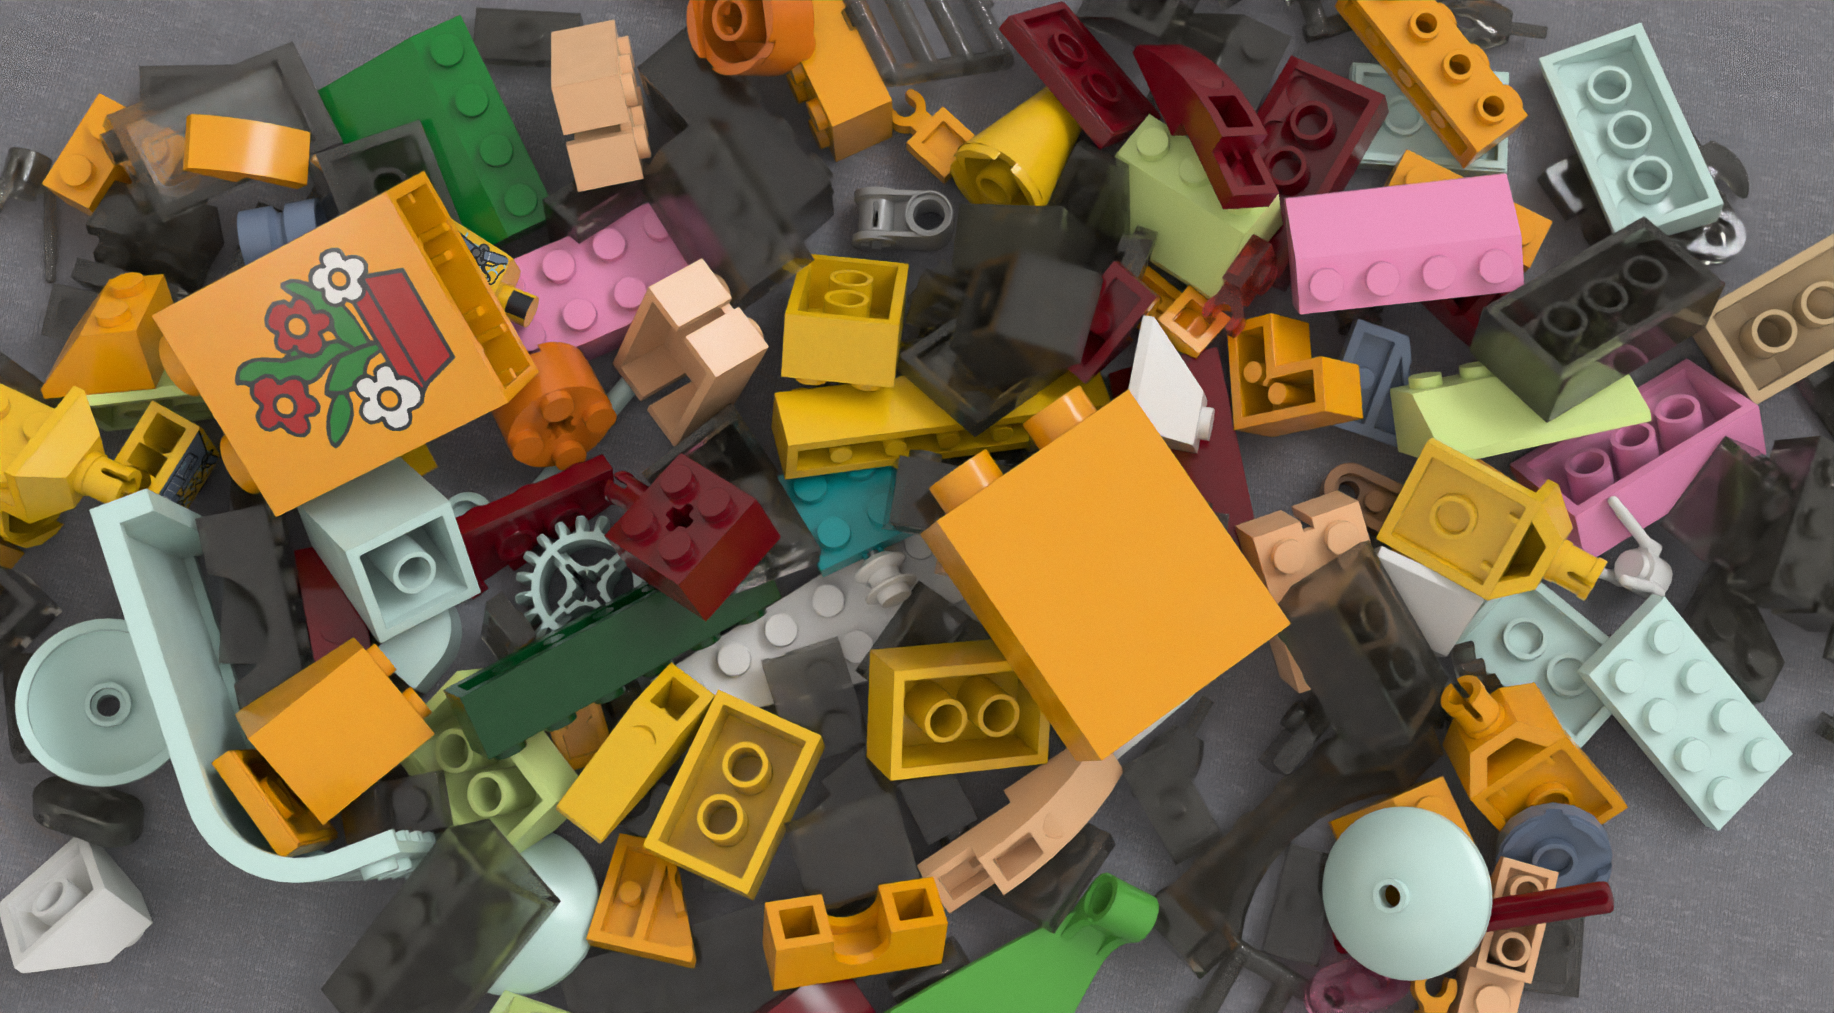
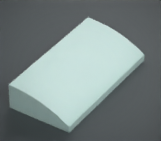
(1631, 133)

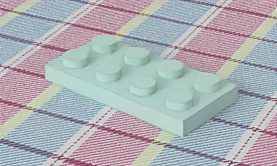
(1684, 712)

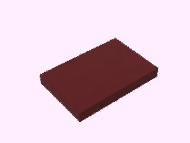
(1078, 72)

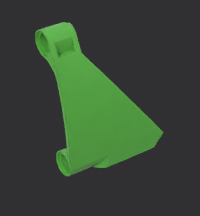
(1043, 968)

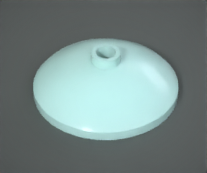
(61, 701)
(1440, 887)
(561, 939)

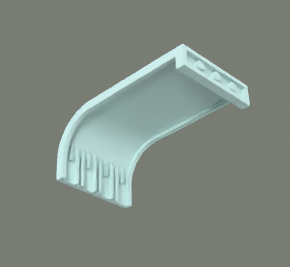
(176, 636)

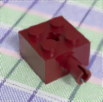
(689, 533)

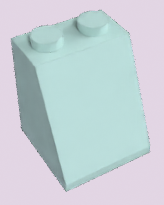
(391, 547)

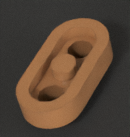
(1371, 489)

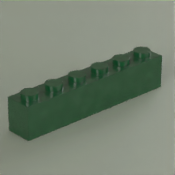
(588, 664)

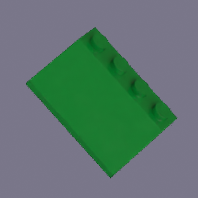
(470, 132)

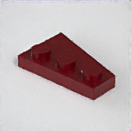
(510, 525)

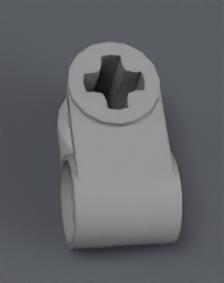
(897, 220)

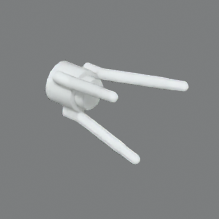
(1639, 568)

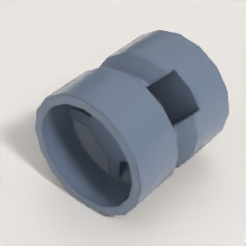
(265, 229)

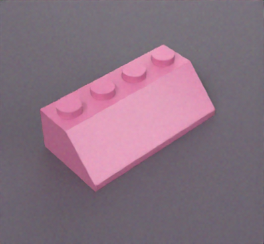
(1403, 244)
(1644, 462)

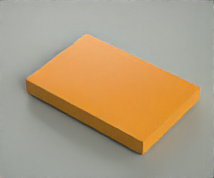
(273, 804)

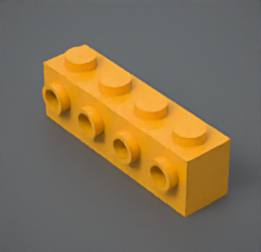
(1438, 72)

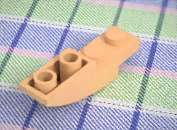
(1024, 835)
(1506, 958)

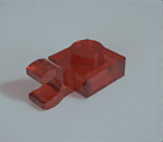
(1247, 276)

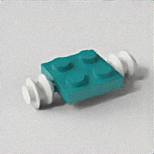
(847, 522)

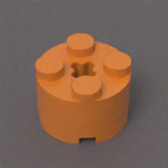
(752, 35)
(557, 411)

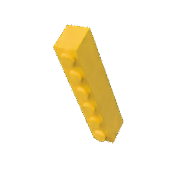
(859, 429)

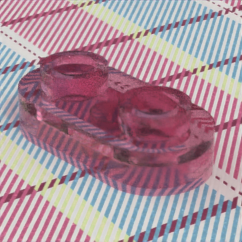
(1352, 989)

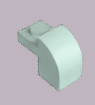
(425, 650)

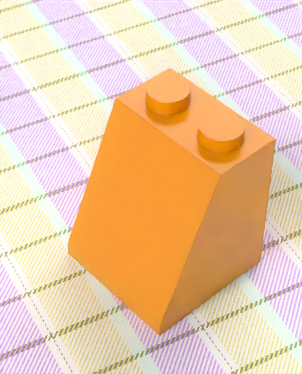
(337, 727)

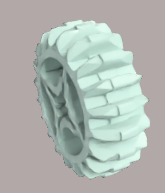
(557, 555)

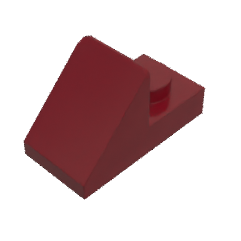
(1116, 315)

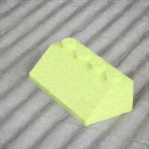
(1487, 419)

